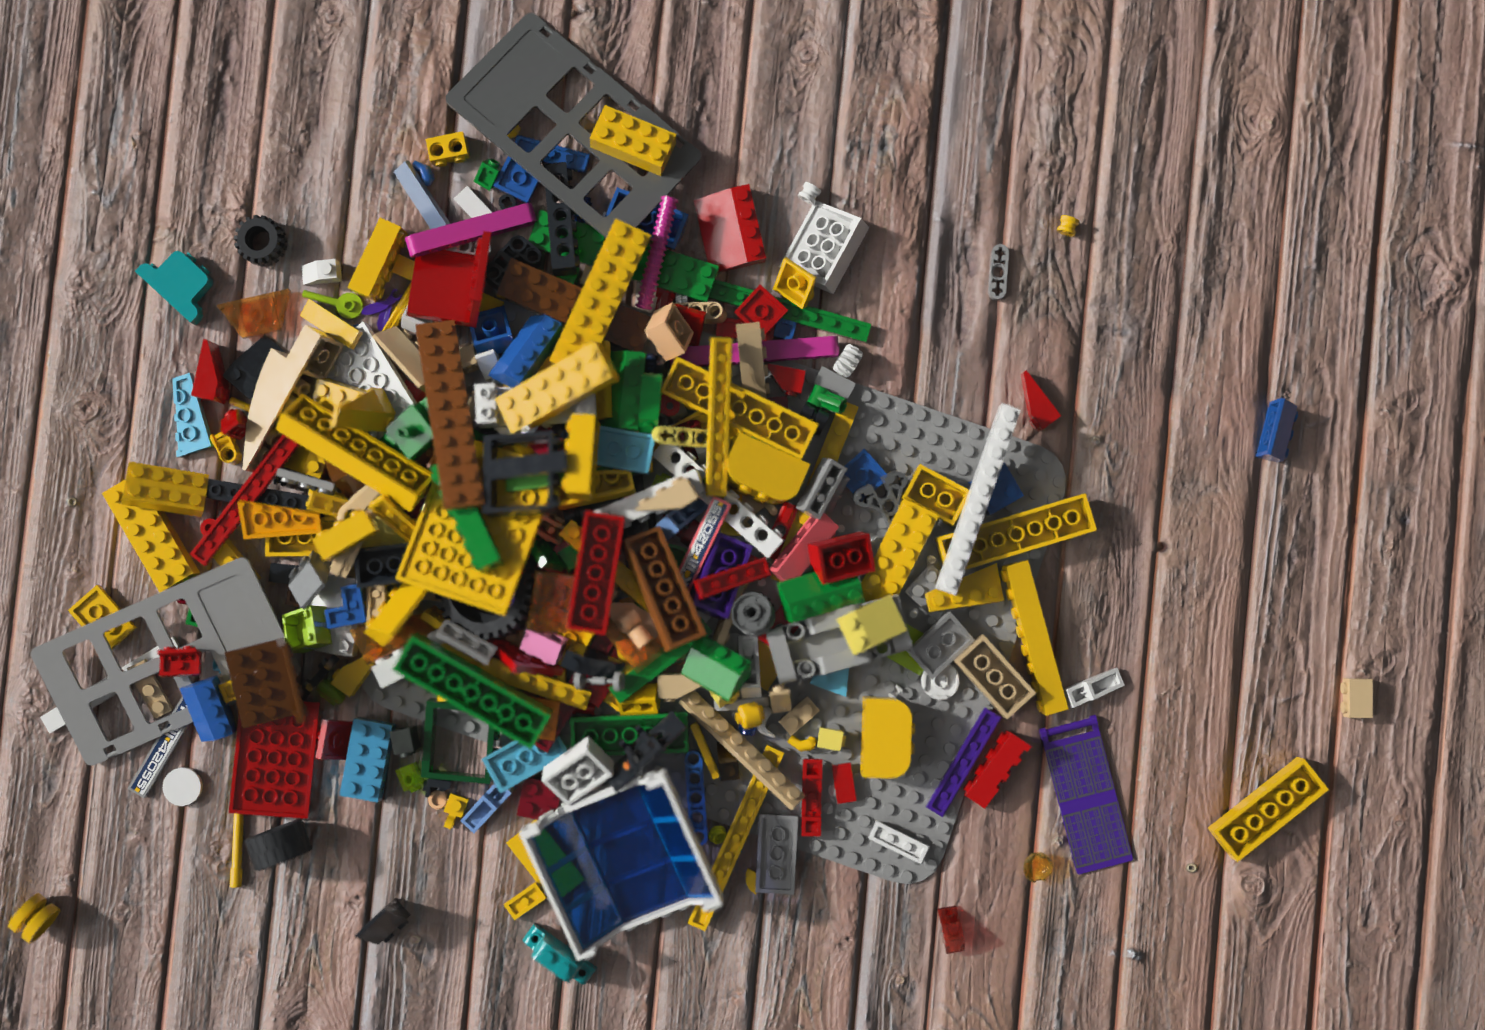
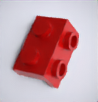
(180, 661)

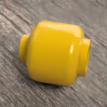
(750, 715)

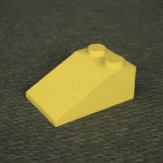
(871, 624)

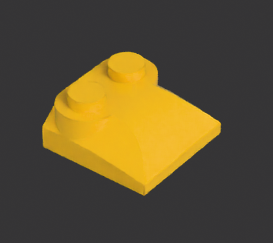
(795, 283)

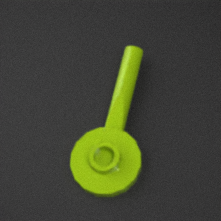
(347, 305)

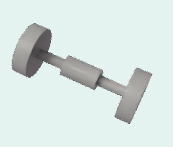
(618, 681)

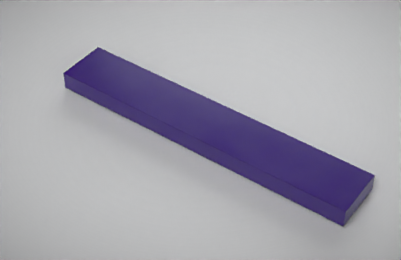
(963, 762)

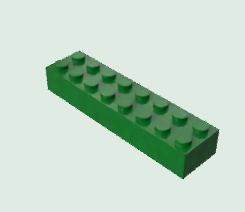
(472, 690)

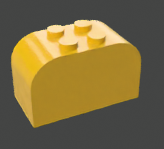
(763, 470)
(885, 737)

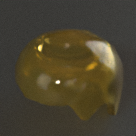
(1037, 867)

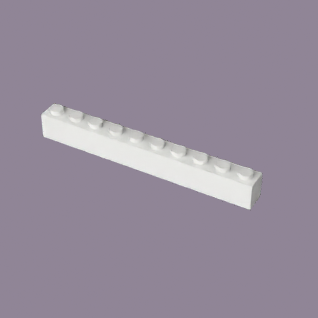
(977, 499)

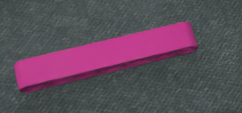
(470, 230)

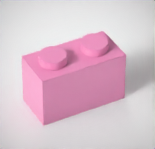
(544, 645)

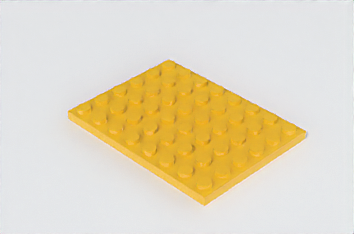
(440, 563)

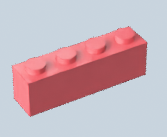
(795, 556)

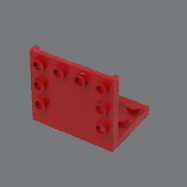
(449, 285)

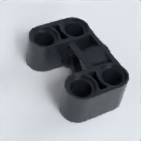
(503, 257)

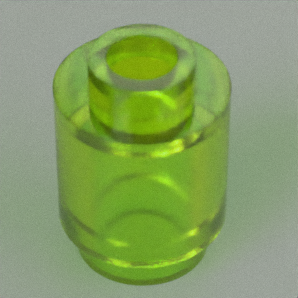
(330, 692)

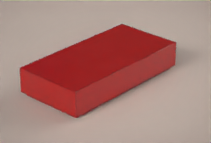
(843, 783)

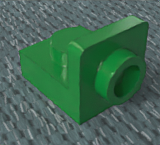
(488, 173)

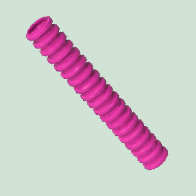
(656, 252)

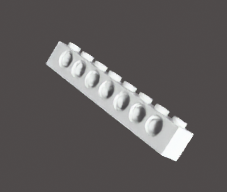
(766, 547)

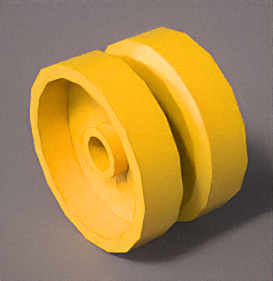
(34, 918)

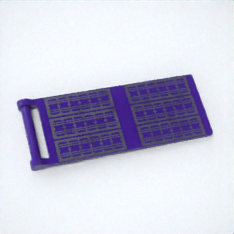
(1086, 797)

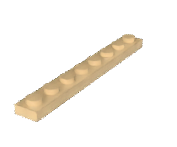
(742, 749)

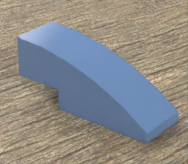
(485, 807)

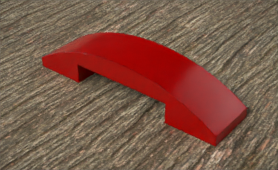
(812, 801)

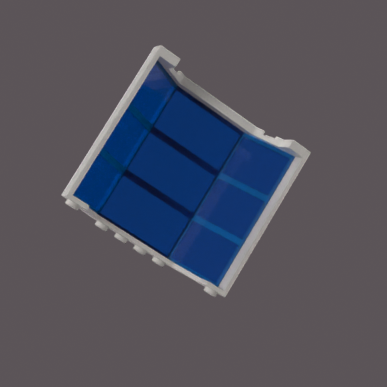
(619, 861)

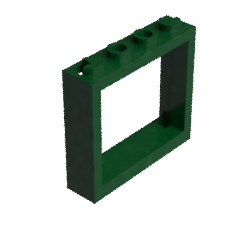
(429, 747)

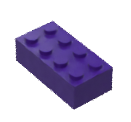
(724, 554)

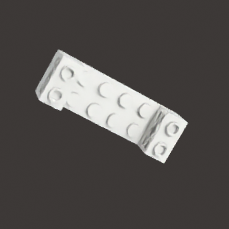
(489, 415)

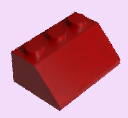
(842, 557)

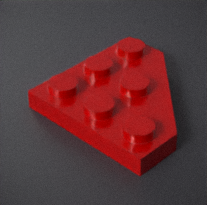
(521, 662)

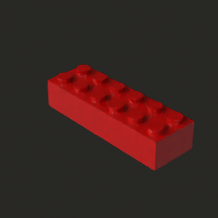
(595, 573)

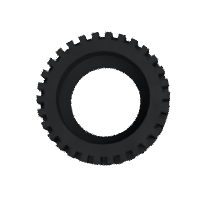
(494, 626)

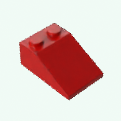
(208, 380)

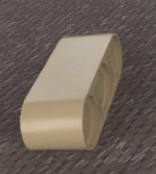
(709, 308)

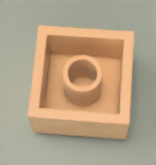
(669, 331)

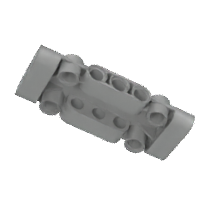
(825, 645)

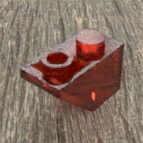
(951, 929)

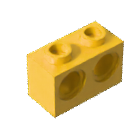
(447, 143)

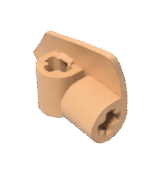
(634, 622)

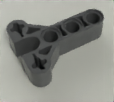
(892, 494)

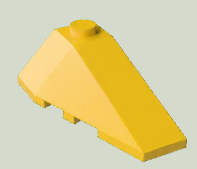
(366, 412)

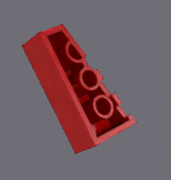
(995, 768)

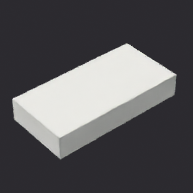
(471, 203)

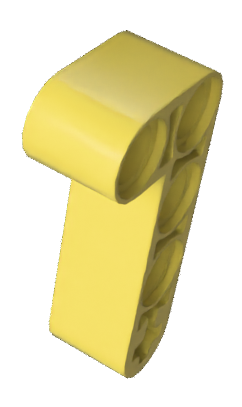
(689, 440)

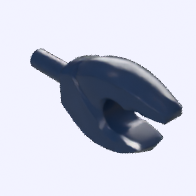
(651, 363)

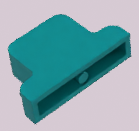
(179, 283)
(557, 956)

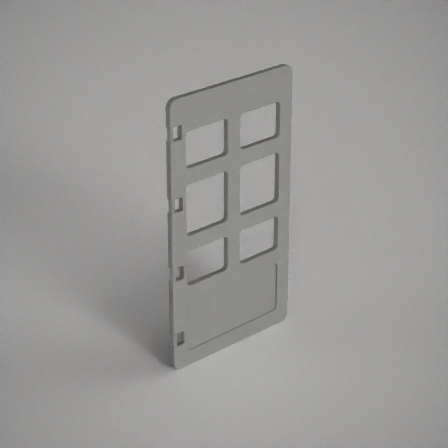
(230, 615)

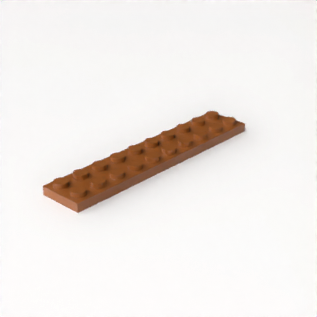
(449, 415)

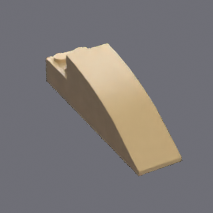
(281, 383)

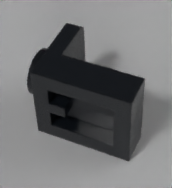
(439, 784)

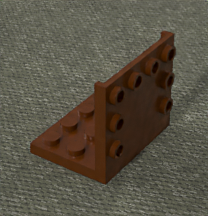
(265, 683)

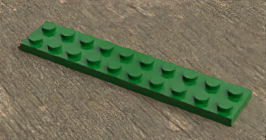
(678, 272)

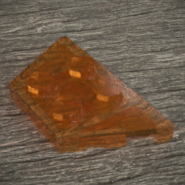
(258, 313)

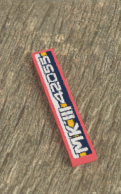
(703, 540)

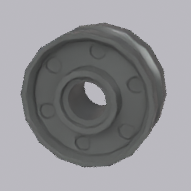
(745, 606)

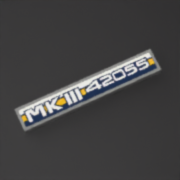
(157, 757)

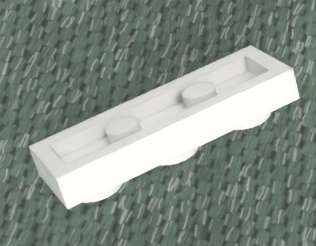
(898, 842)

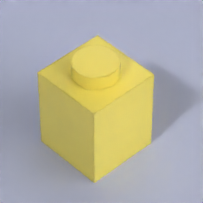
(830, 738)

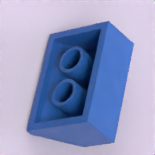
(1277, 430)
(209, 710)

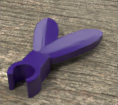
(383, 307)

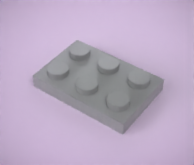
(307, 481)
(924, 583)
(940, 645)

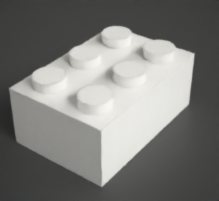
(578, 771)

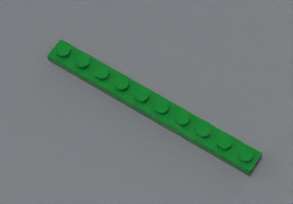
(808, 316)

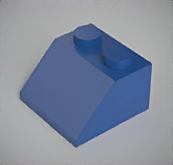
(492, 331)

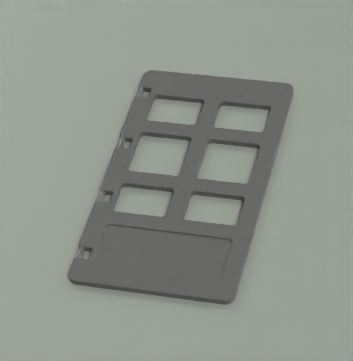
(517, 79)

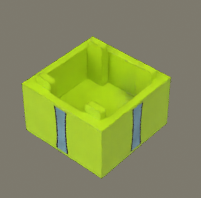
(306, 629)

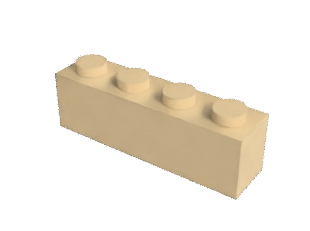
(751, 358)

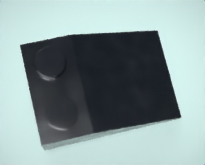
(247, 368)
(384, 923)

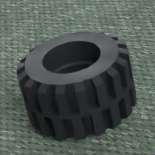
(250, 229)

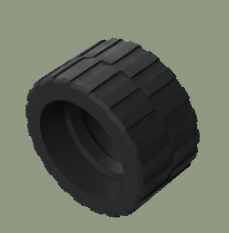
(278, 845)

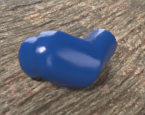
(426, 172)

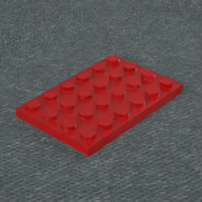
(275, 766)

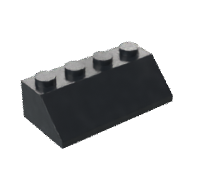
(379, 565)

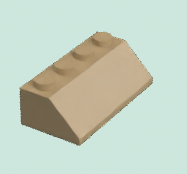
(403, 351)

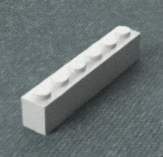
(627, 506)

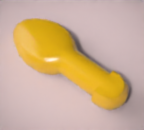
(240, 404)

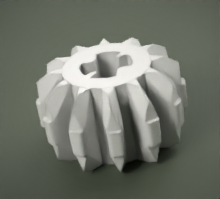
(848, 360)

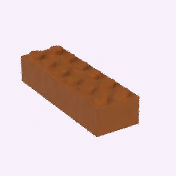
(662, 589)

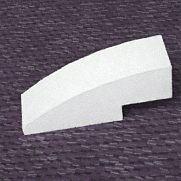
(1093, 688)

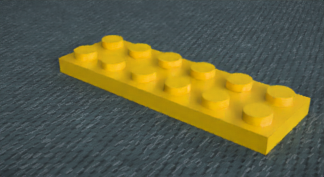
(899, 550)

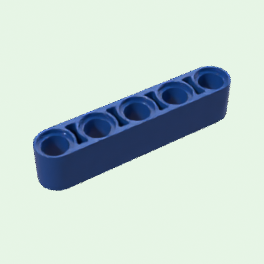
(698, 787)

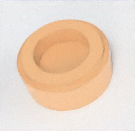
(438, 799)

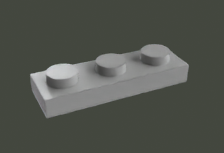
(466, 642)

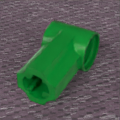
(823, 398)

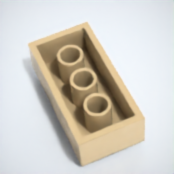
(994, 676)

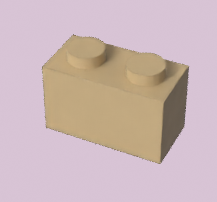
(1357, 697)

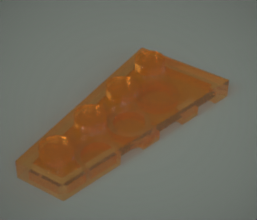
(373, 651)

